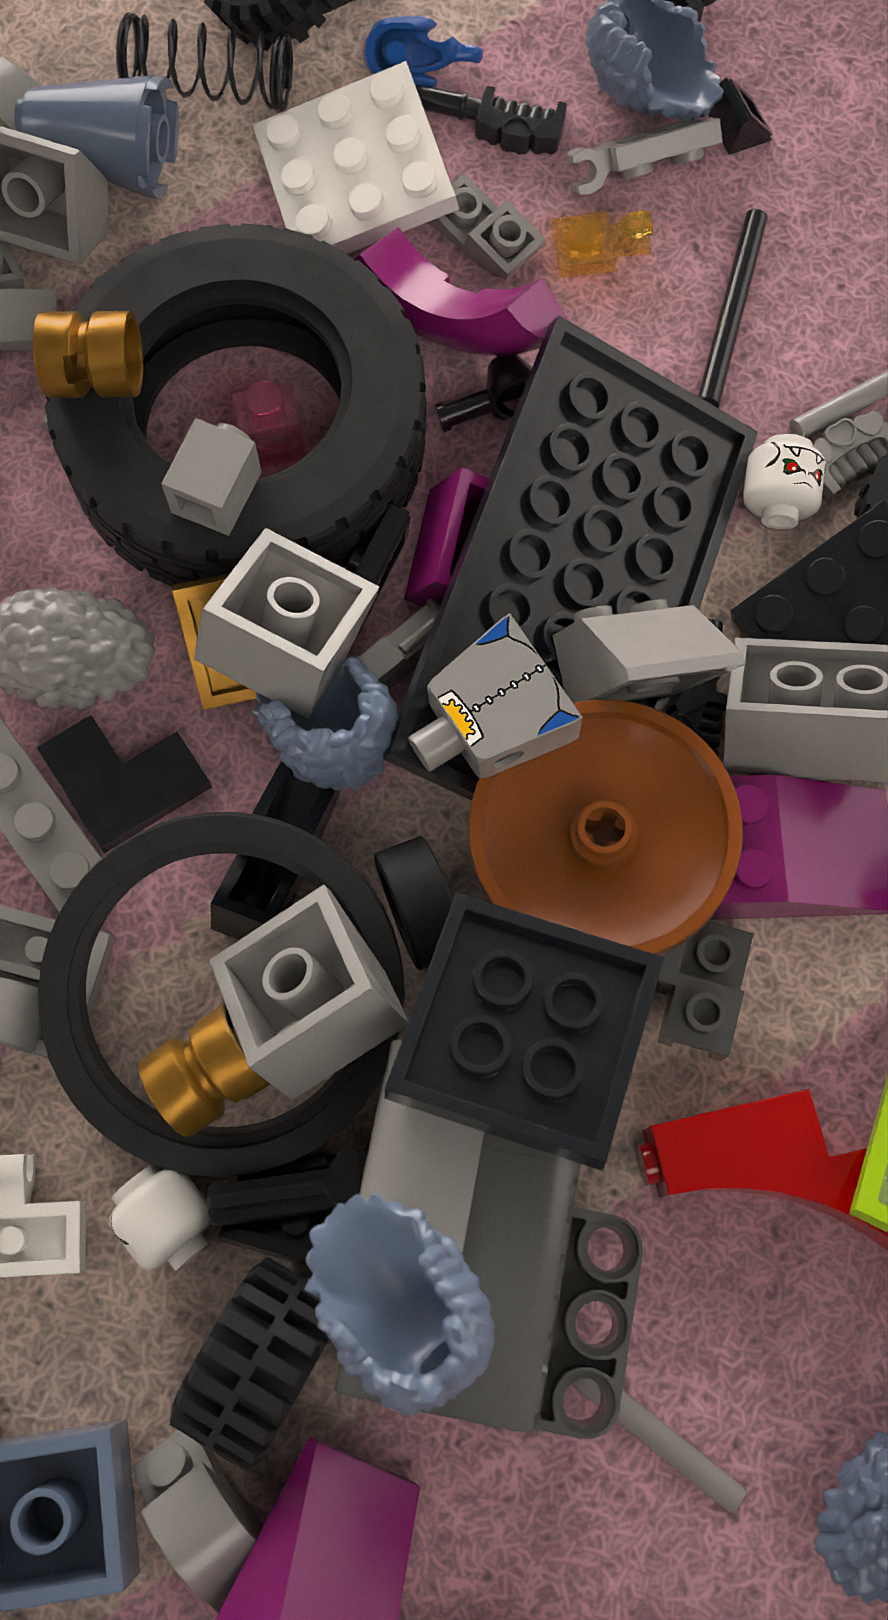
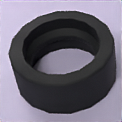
(415, 895)

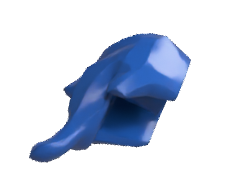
(407, 39)

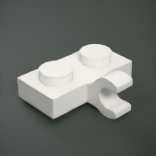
(37, 1236)

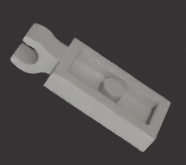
(636, 152)

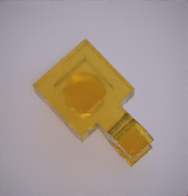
(590, 244)

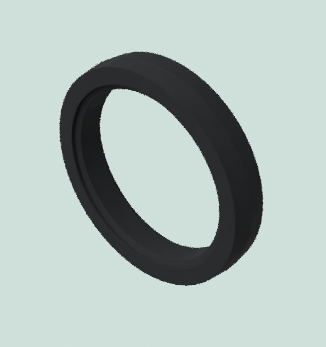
(71, 1042)

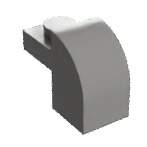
(196, 1516)

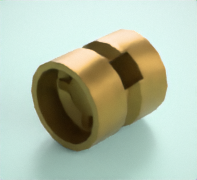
(88, 354)
(195, 1077)

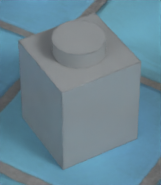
(212, 475)

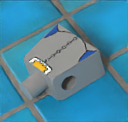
(496, 706)

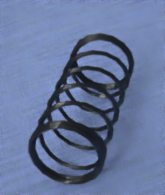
(281, 48)

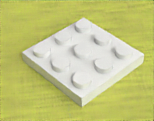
(357, 162)

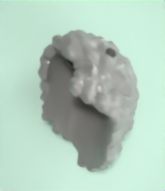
(70, 647)

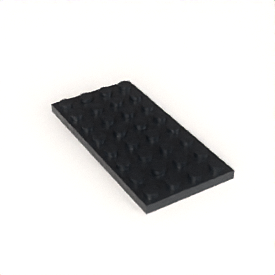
(597, 499)

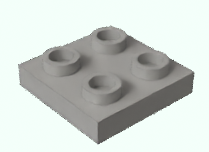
(21, 954)

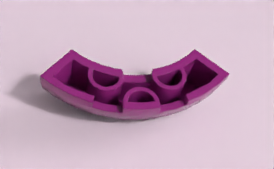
(471, 322)

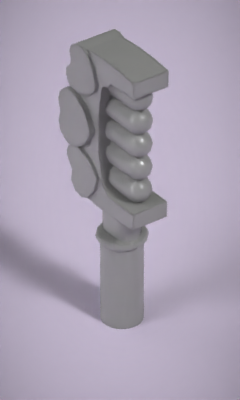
(851, 450)

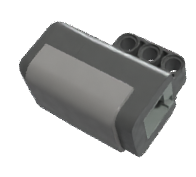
(530, 1251)

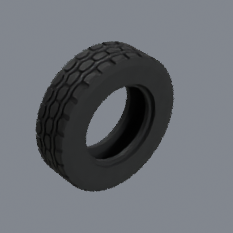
(263, 291)

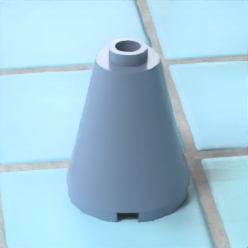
(116, 123)

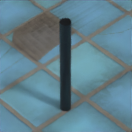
(733, 307)

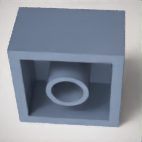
(66, 1515)

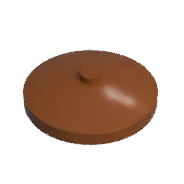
(613, 832)

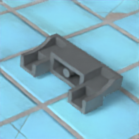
(704, 989)

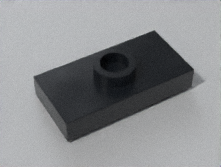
(383, 550)

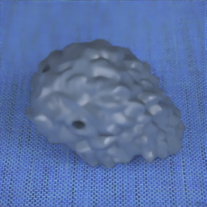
(653, 58)
(342, 737)
(399, 1304)
(856, 1524)

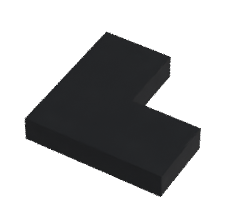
(119, 797)

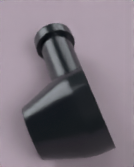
(504, 382)

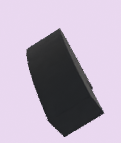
(258, 888)

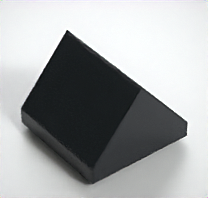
(739, 119)

